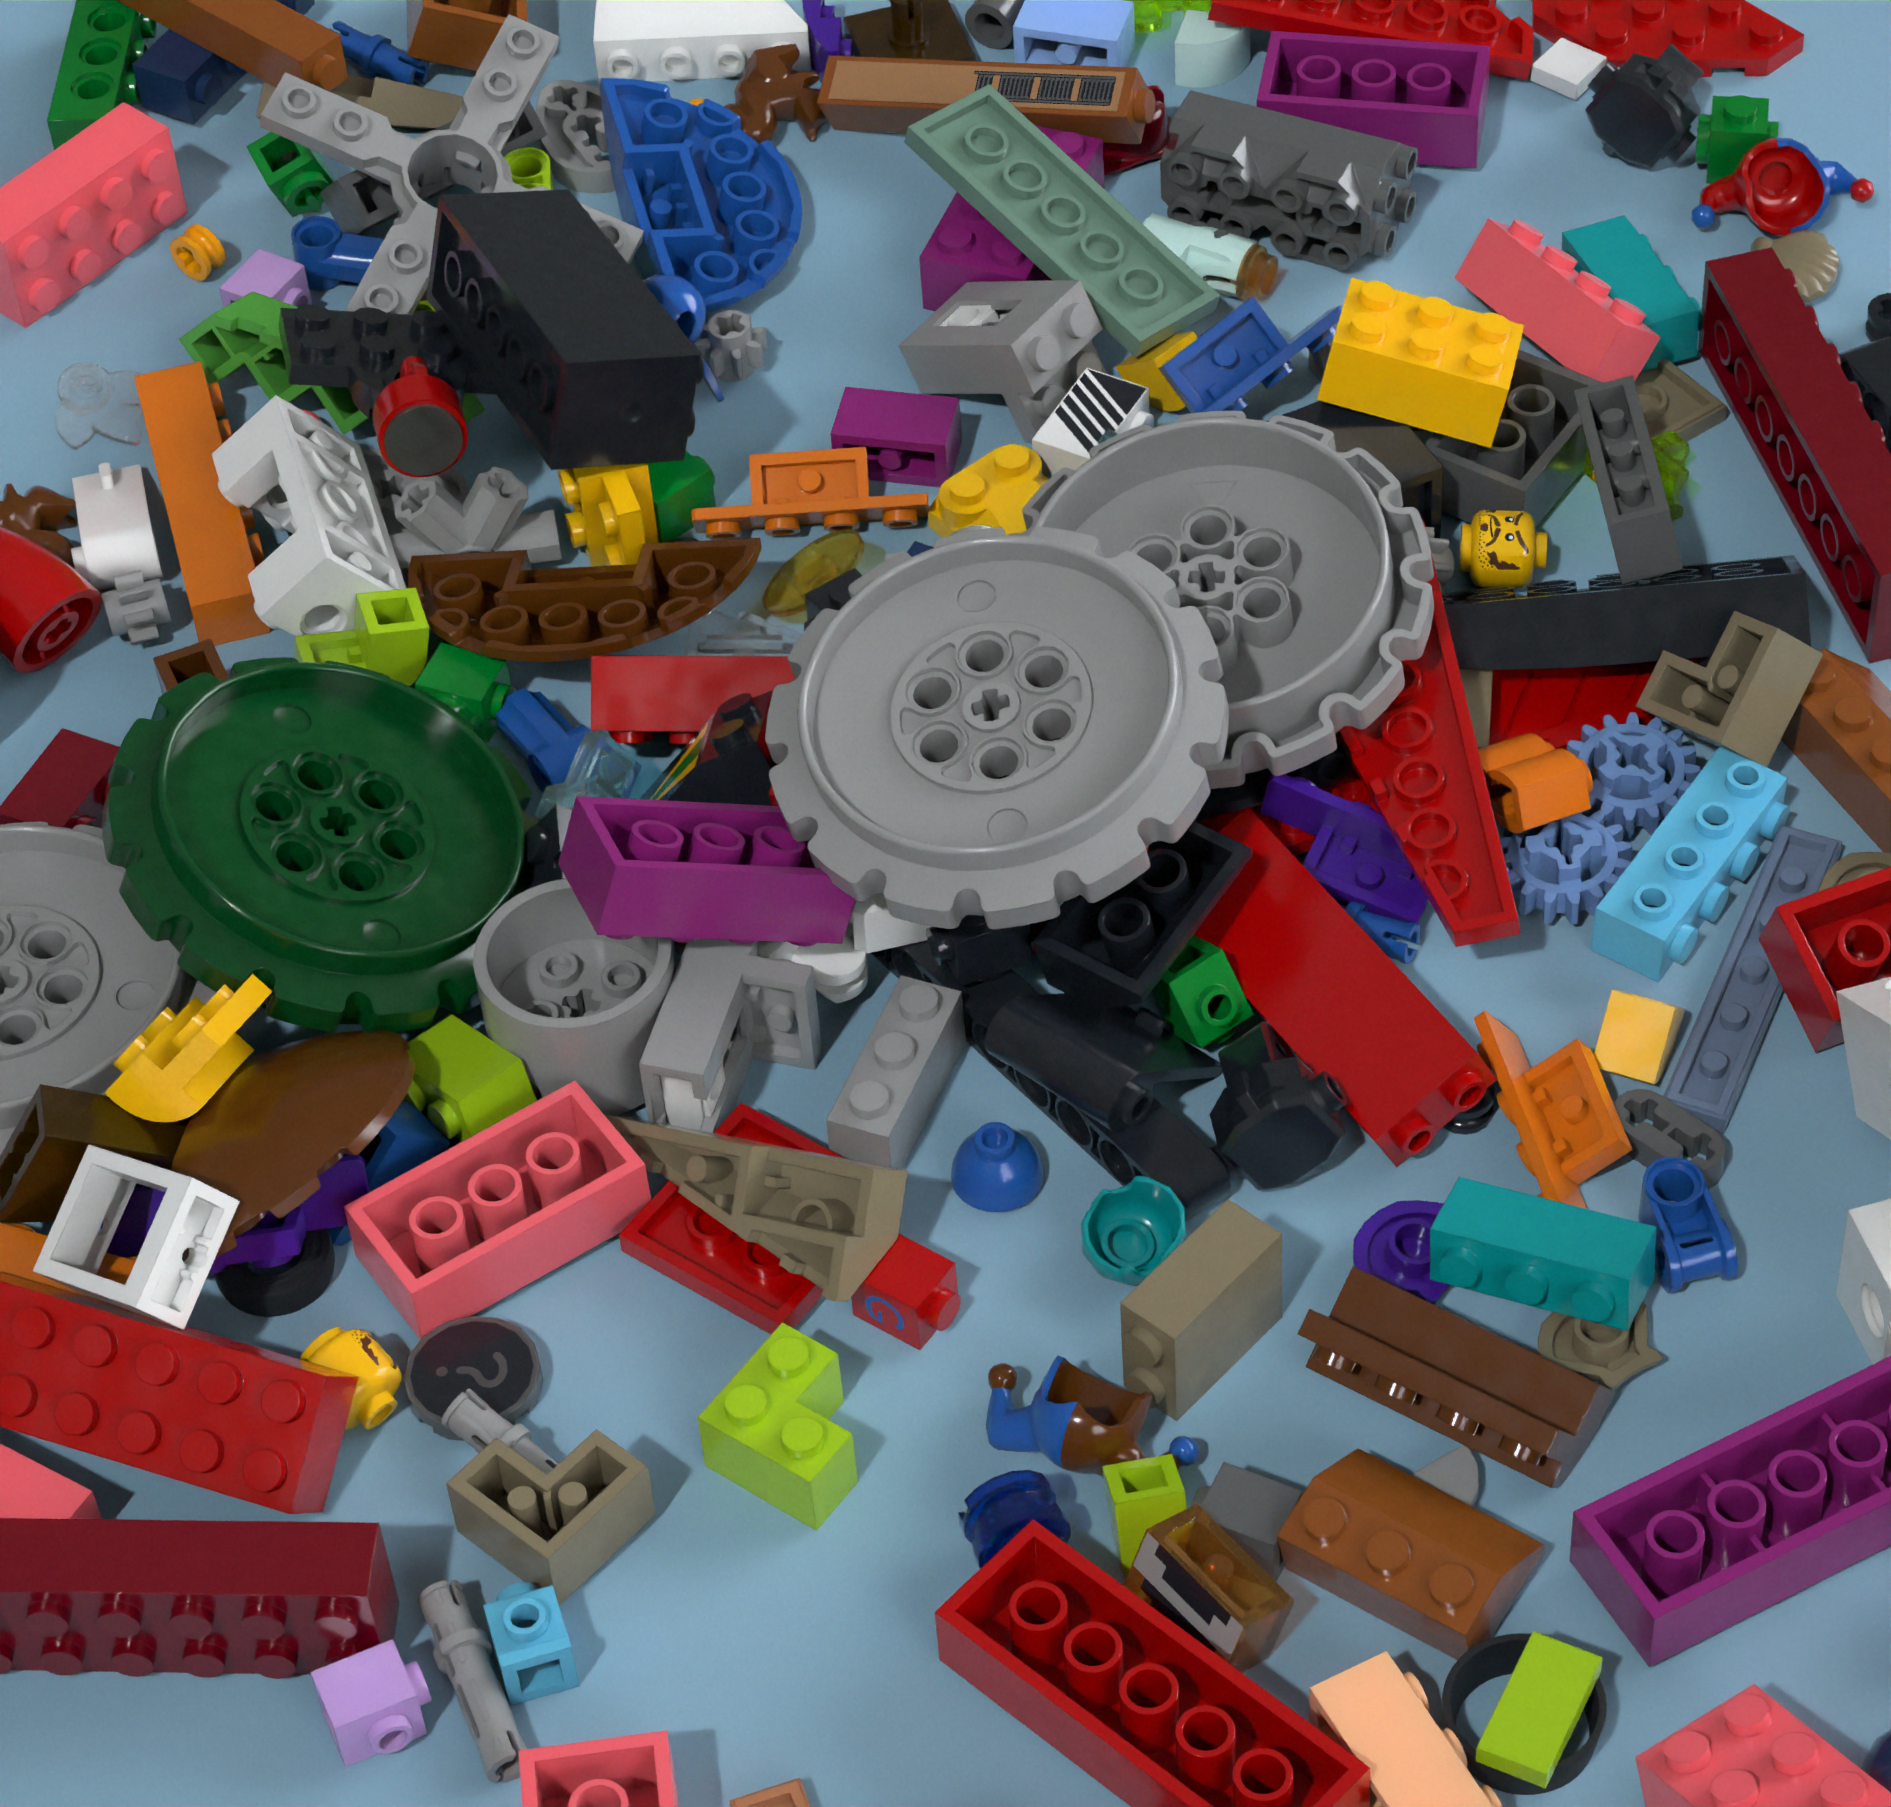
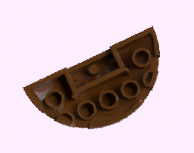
(563, 614)
(293, 1119)

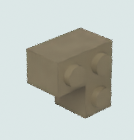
(1743, 692)
(557, 1523)

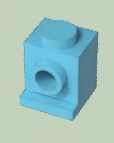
(530, 1642)

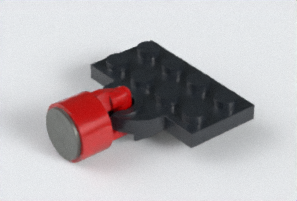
(398, 371)

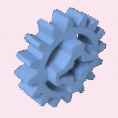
(1632, 771)
(1565, 864)

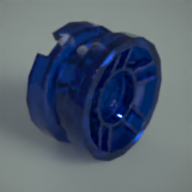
(1005, 1507)

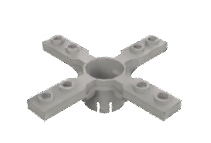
(468, 149)

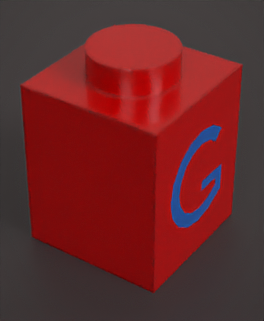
(909, 1293)

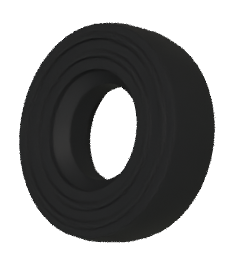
(286, 1291)

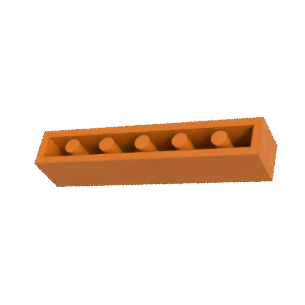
(204, 525)

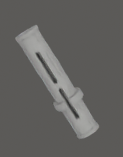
(465, 1658)

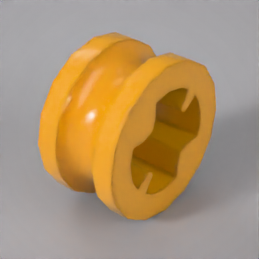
(197, 252)

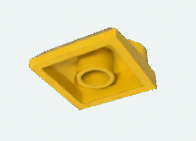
(989, 492)

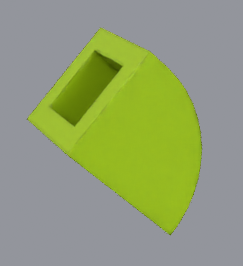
(1139, 1497)

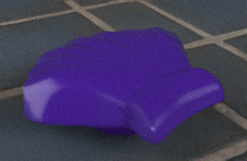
(1397, 1247)

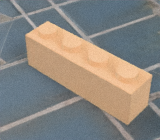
(1388, 1727)

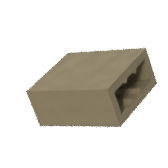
(1202, 1309)

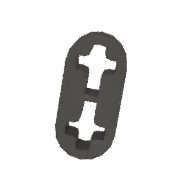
(1671, 1135)

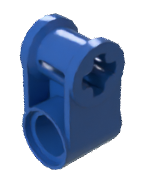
(1689, 1232)

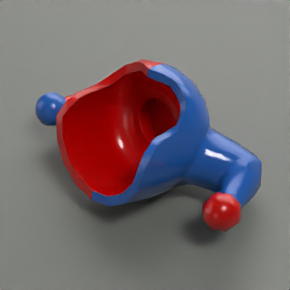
(1779, 188)

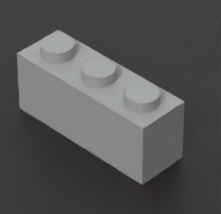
(898, 1074)

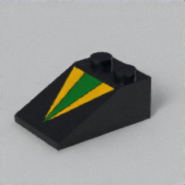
(724, 759)

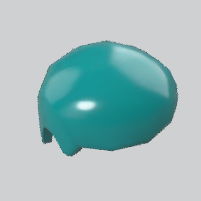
(1132, 1229)

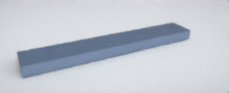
(1745, 985)

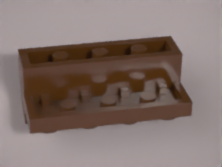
(1456, 1378)

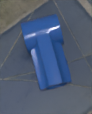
(330, 254)
(540, 736)

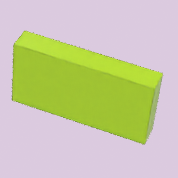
(1539, 1709)

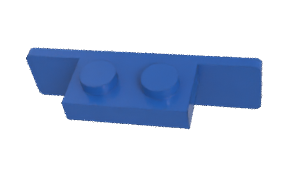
(1238, 355)

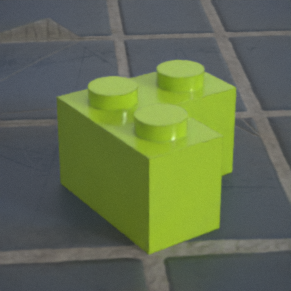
(775, 1429)

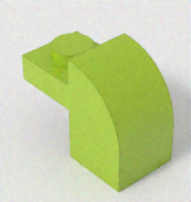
(386, 637)

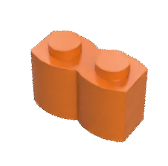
(1534, 782)

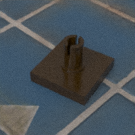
(909, 31)

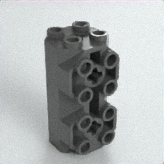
(1311, 183)

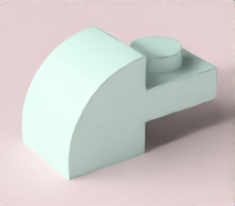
(1209, 51)

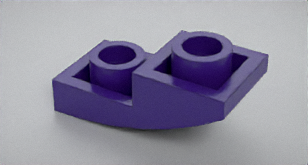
(824, 34)

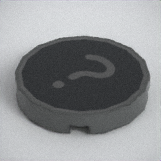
(475, 1355)

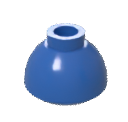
(996, 1169)

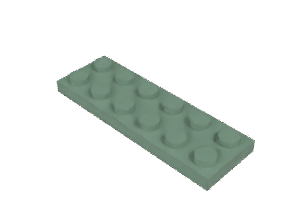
(1062, 218)

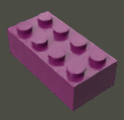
(1384, 88)
(973, 250)
(698, 873)

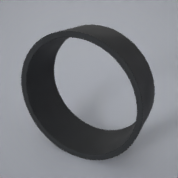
(1498, 1658)

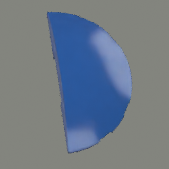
(700, 190)

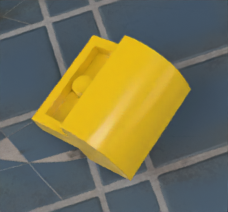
(610, 511)
(187, 1055)

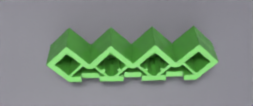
(250, 337)

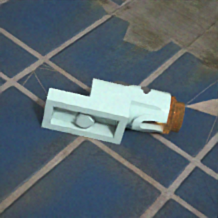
(1221, 259)

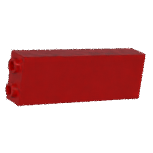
(1341, 999)

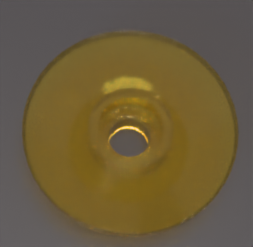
(811, 568)

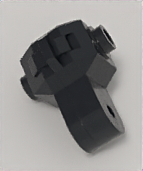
(1645, 107)
(1274, 1113)

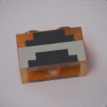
(1210, 1587)

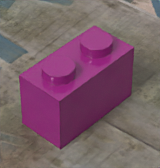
(905, 434)

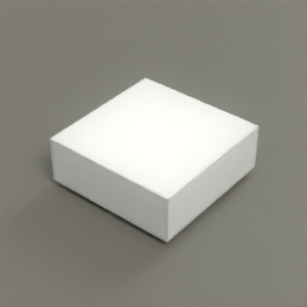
(1567, 68)

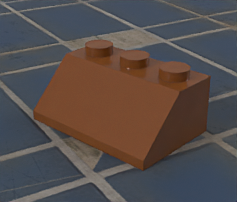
(1407, 1552)

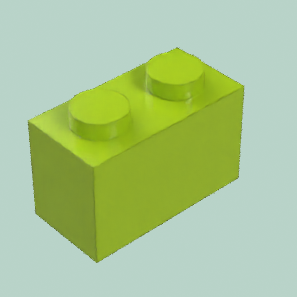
(465, 1079)

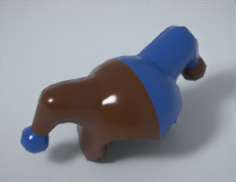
(1074, 1420)

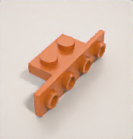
(810, 490)
(1558, 1109)

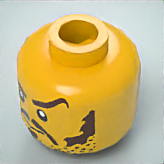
(1502, 548)
(361, 1356)

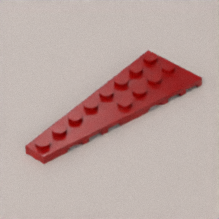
(1433, 792)

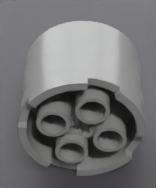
(569, 996)

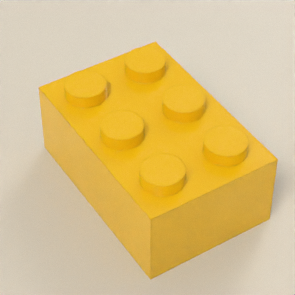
(1421, 362)

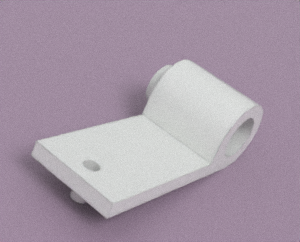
(114, 526)

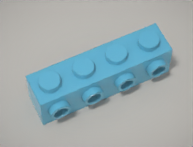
(1690, 865)

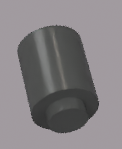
(993, 21)

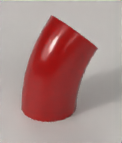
(42, 604)

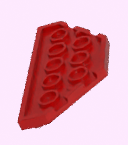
(1415, 20)
(1704, 30)

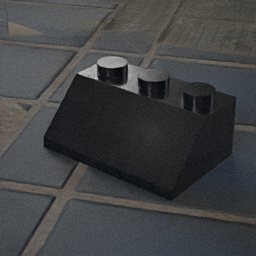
(1126, 942)

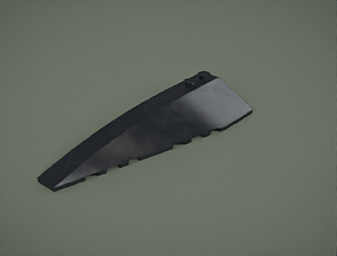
(1626, 621)

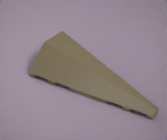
(402, 103)
(805, 1207)

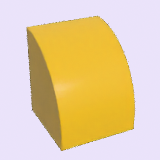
(1145, 372)
(1637, 1036)

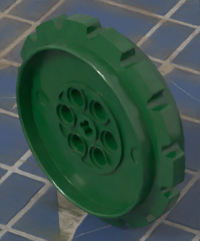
(317, 840)

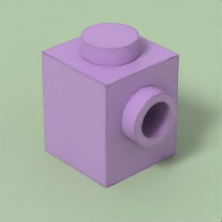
(269, 276)
(372, 1702)

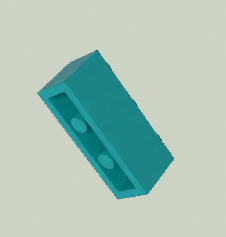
(1635, 274)
(1543, 1253)

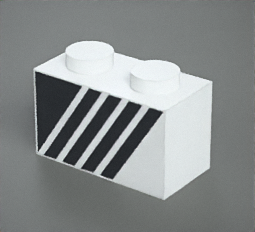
(1084, 415)

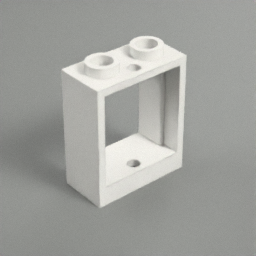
(160, 1281)

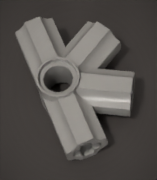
(483, 523)

